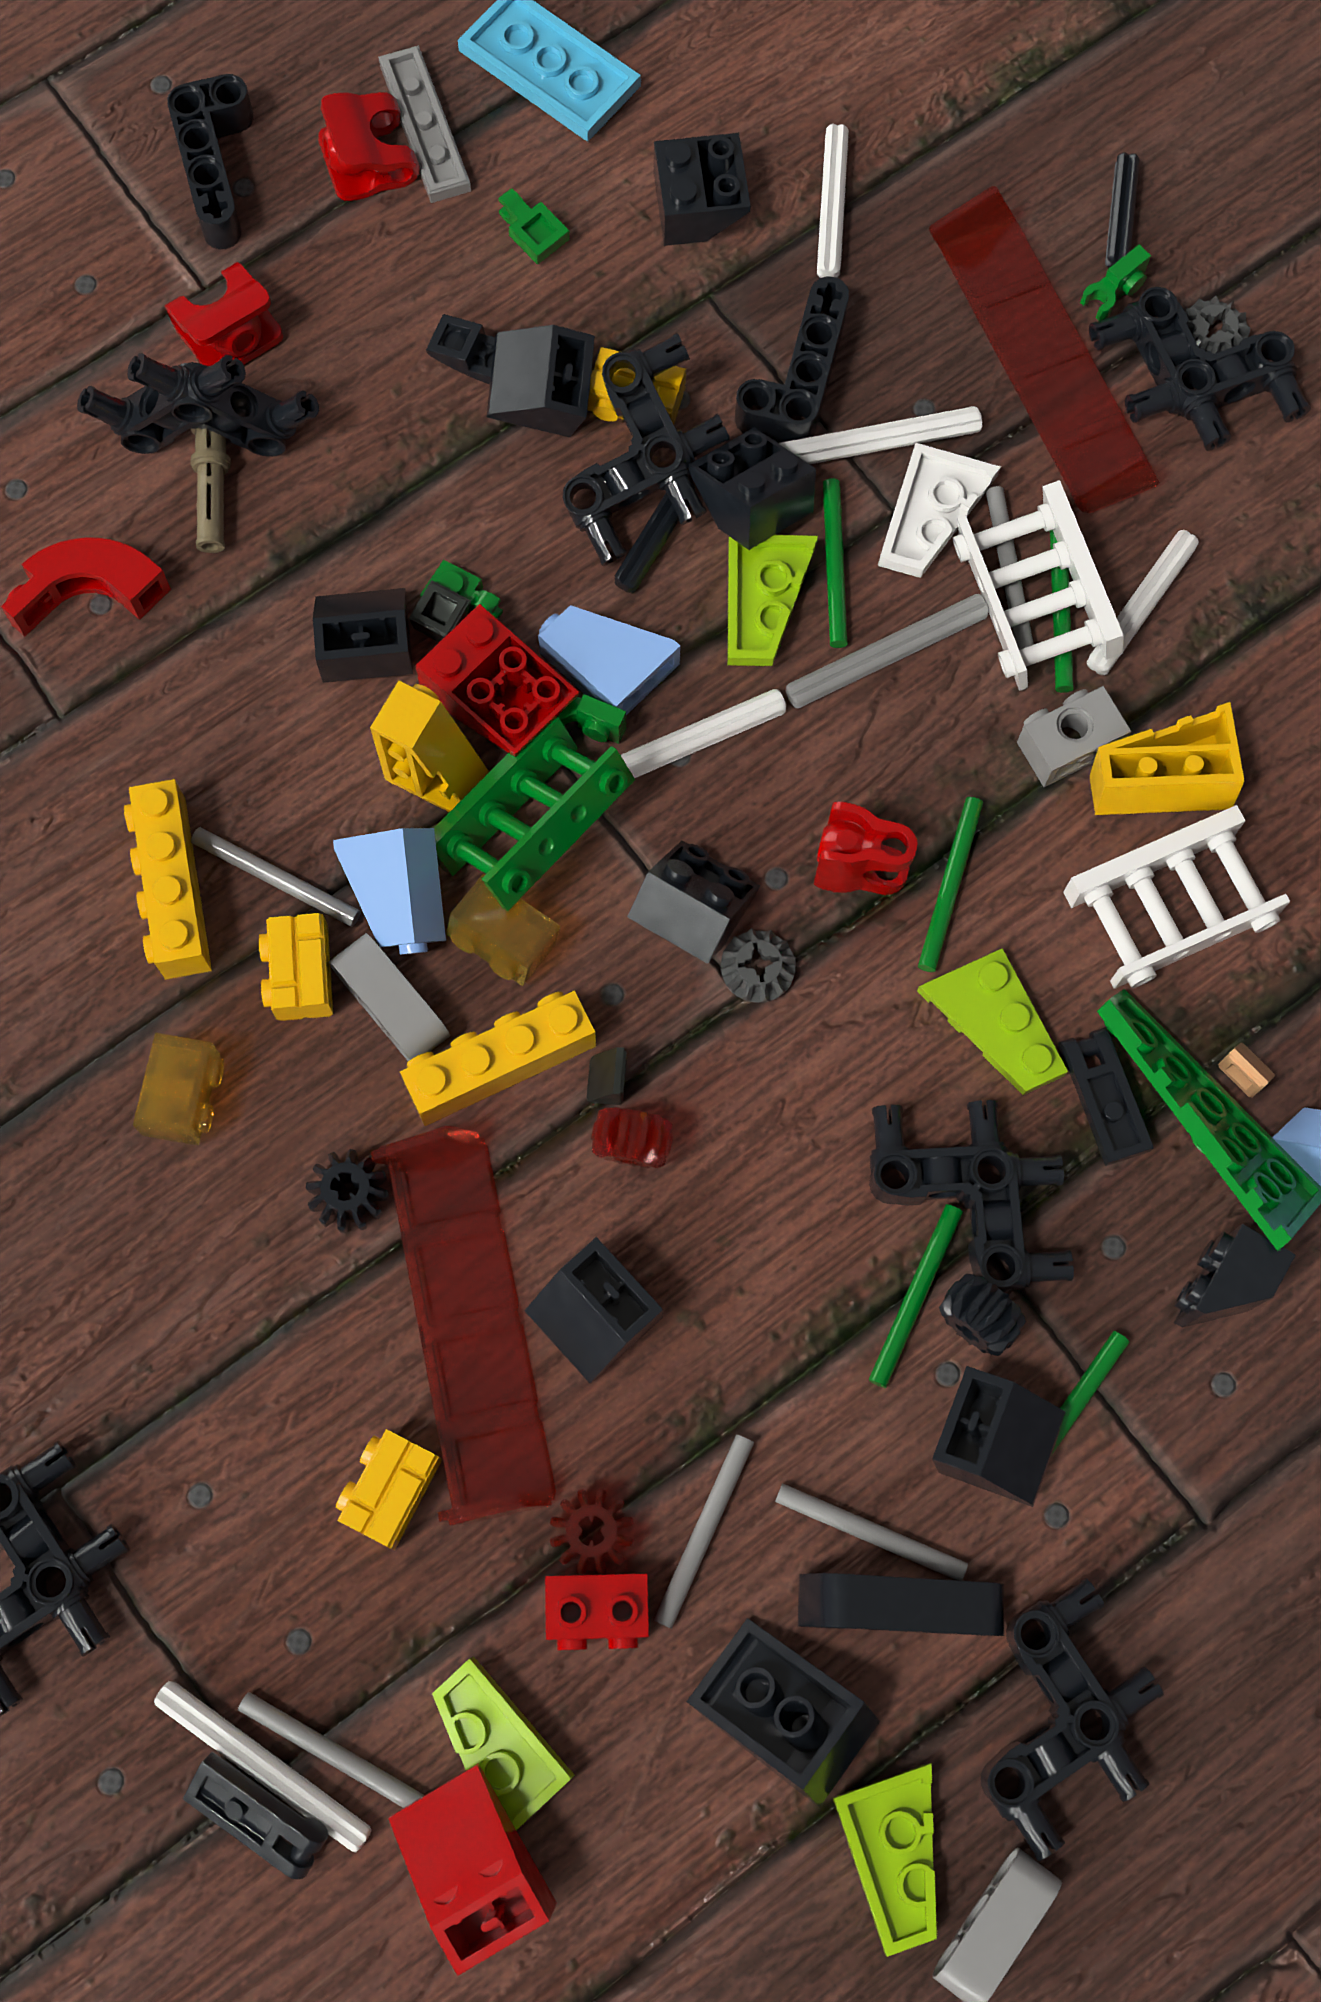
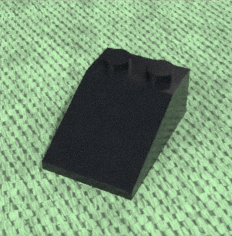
(784, 1711)

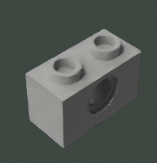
(1055, 754)

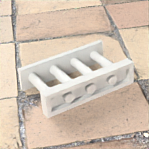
(1068, 553)
(1177, 853)

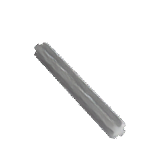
(887, 651)

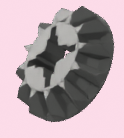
(1205, 313)
(744, 981)

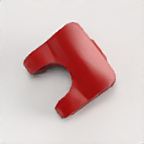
(352, 152)
(232, 325)
(854, 850)

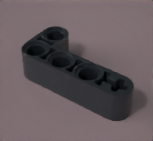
(199, 116)
(807, 361)
(900, 1604)

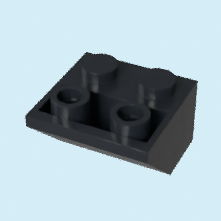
(699, 186)
(541, 378)
(754, 487)
(362, 635)
(693, 900)
(1236, 1277)
(594, 1310)
(998, 1436)

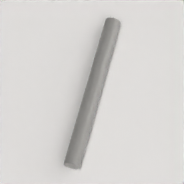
(1007, 556)
(275, 876)
(703, 1531)
(871, 1532)
(328, 1751)

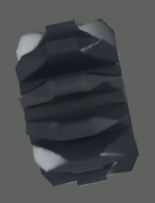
(330, 1200)
(982, 1314)

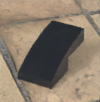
(463, 347)

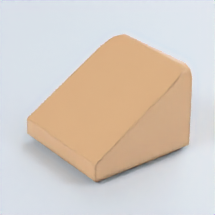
(1246, 1070)

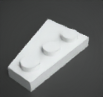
(932, 497)

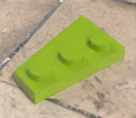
(763, 595)
(998, 1017)
(496, 1734)
(892, 1850)

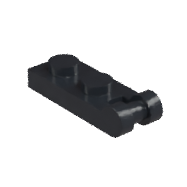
(1106, 1097)
(255, 1817)

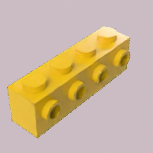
(168, 878)
(499, 1057)

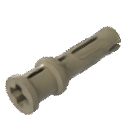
(211, 466)

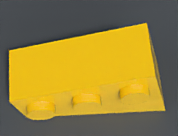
(424, 747)
(1170, 769)

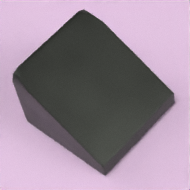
(439, 611)
(607, 1077)

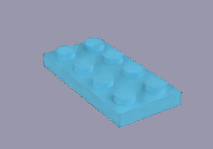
(550, 64)

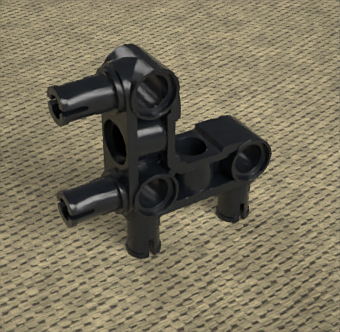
(1217, 377)
(197, 398)
(633, 473)
(954, 1174)
(36, 1551)
(1060, 1745)

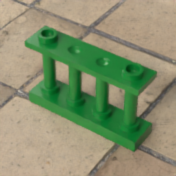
(506, 789)

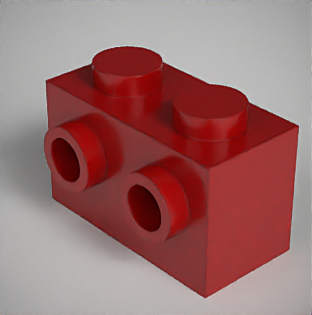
(596, 1609)

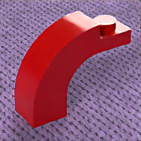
(82, 568)

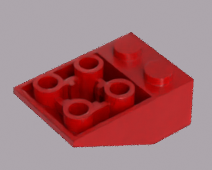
(494, 682)
(471, 1870)

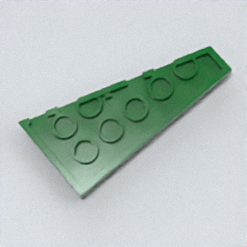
(1247, 1158)

